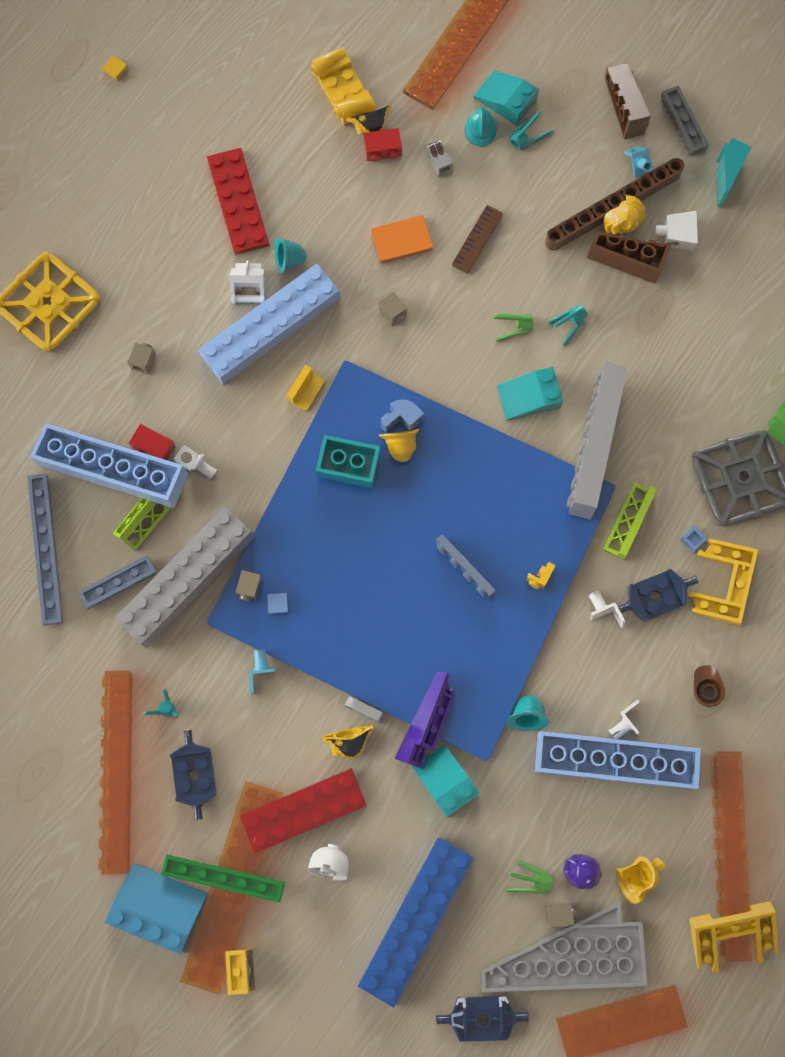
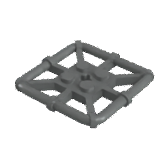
(731, 472)

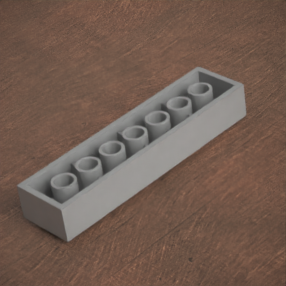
(596, 441)
(185, 577)

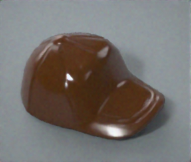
(708, 686)

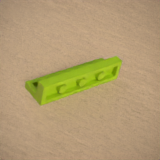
(134, 519)
(637, 520)

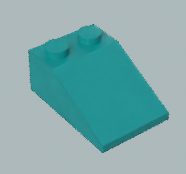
(507, 96)
(730, 162)
(530, 394)
(446, 781)

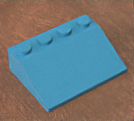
(156, 908)

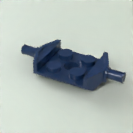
(672, 591)
(185, 760)
(465, 1014)

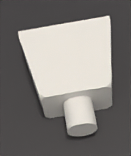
(679, 230)

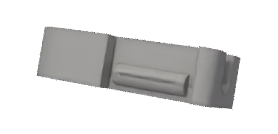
(364, 709)

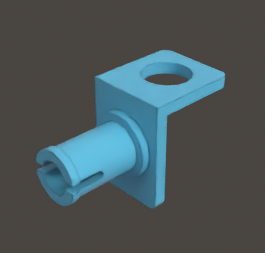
(640, 160)
(260, 667)

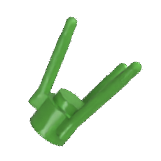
(524, 322)
(542, 881)

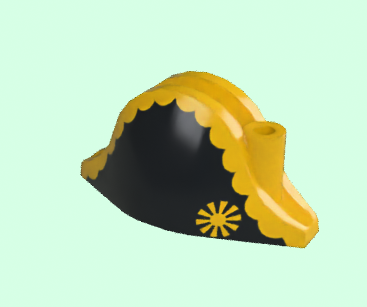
(370, 121)
(349, 742)

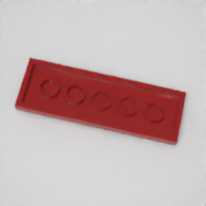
(238, 201)
(302, 810)

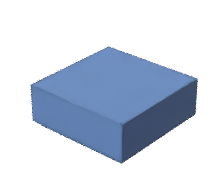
(694, 539)
(277, 603)

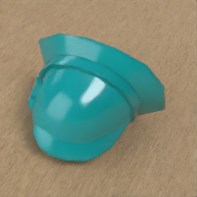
(480, 127)
(288, 254)
(528, 715)

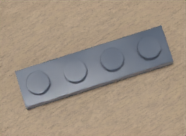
(461, 562)
(117, 582)

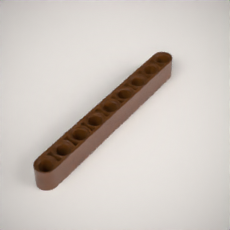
(605, 205)

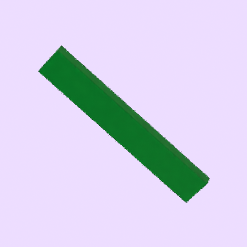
(223, 878)

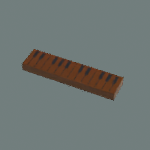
(477, 239)

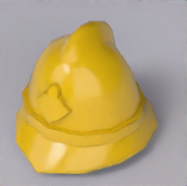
(401, 444)

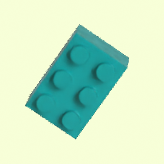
(348, 461)

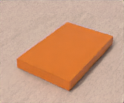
(401, 239)

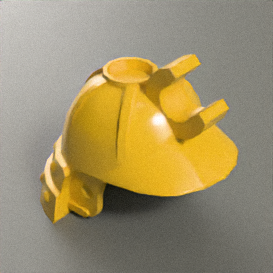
(626, 217)
(639, 878)

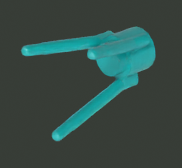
(520, 137)
(575, 315)
(165, 708)

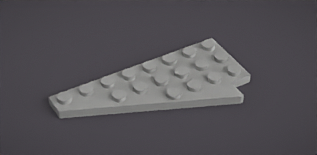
(582, 956)

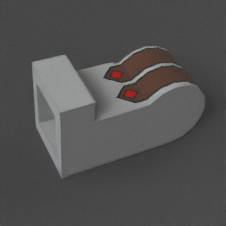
(439, 158)

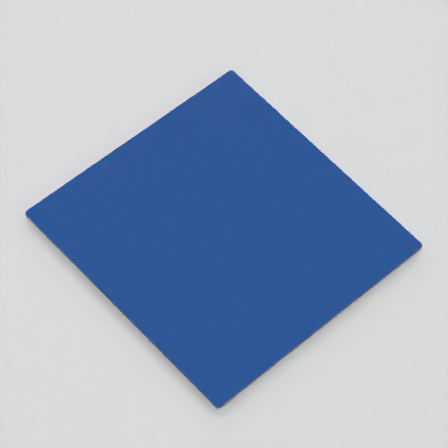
(374, 594)

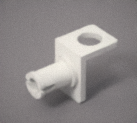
(196, 463)
(603, 609)
(625, 725)

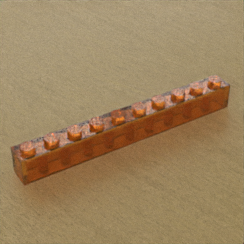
(116, 773)
(730, 848)

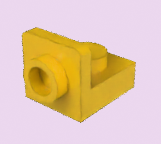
(544, 574)

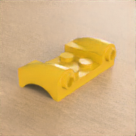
(342, 85)

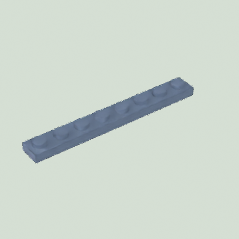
(45, 549)

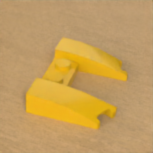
(743, 563)
(707, 931)

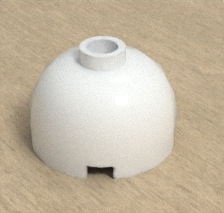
(329, 862)

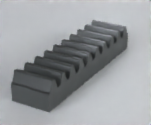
(684, 120)

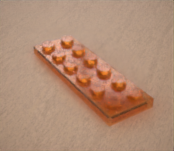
(621, 1022)

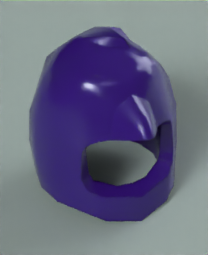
(584, 871)

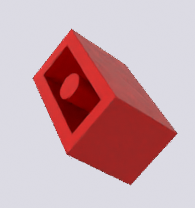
(382, 144)
(151, 443)

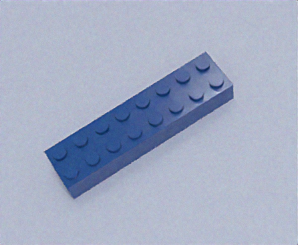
(415, 922)

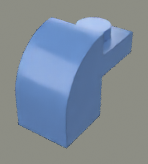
(402, 411)

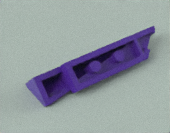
(427, 723)

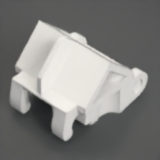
(247, 275)

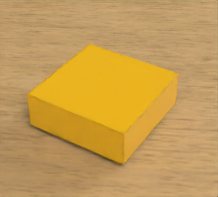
(114, 67)

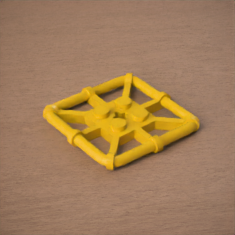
(47, 290)

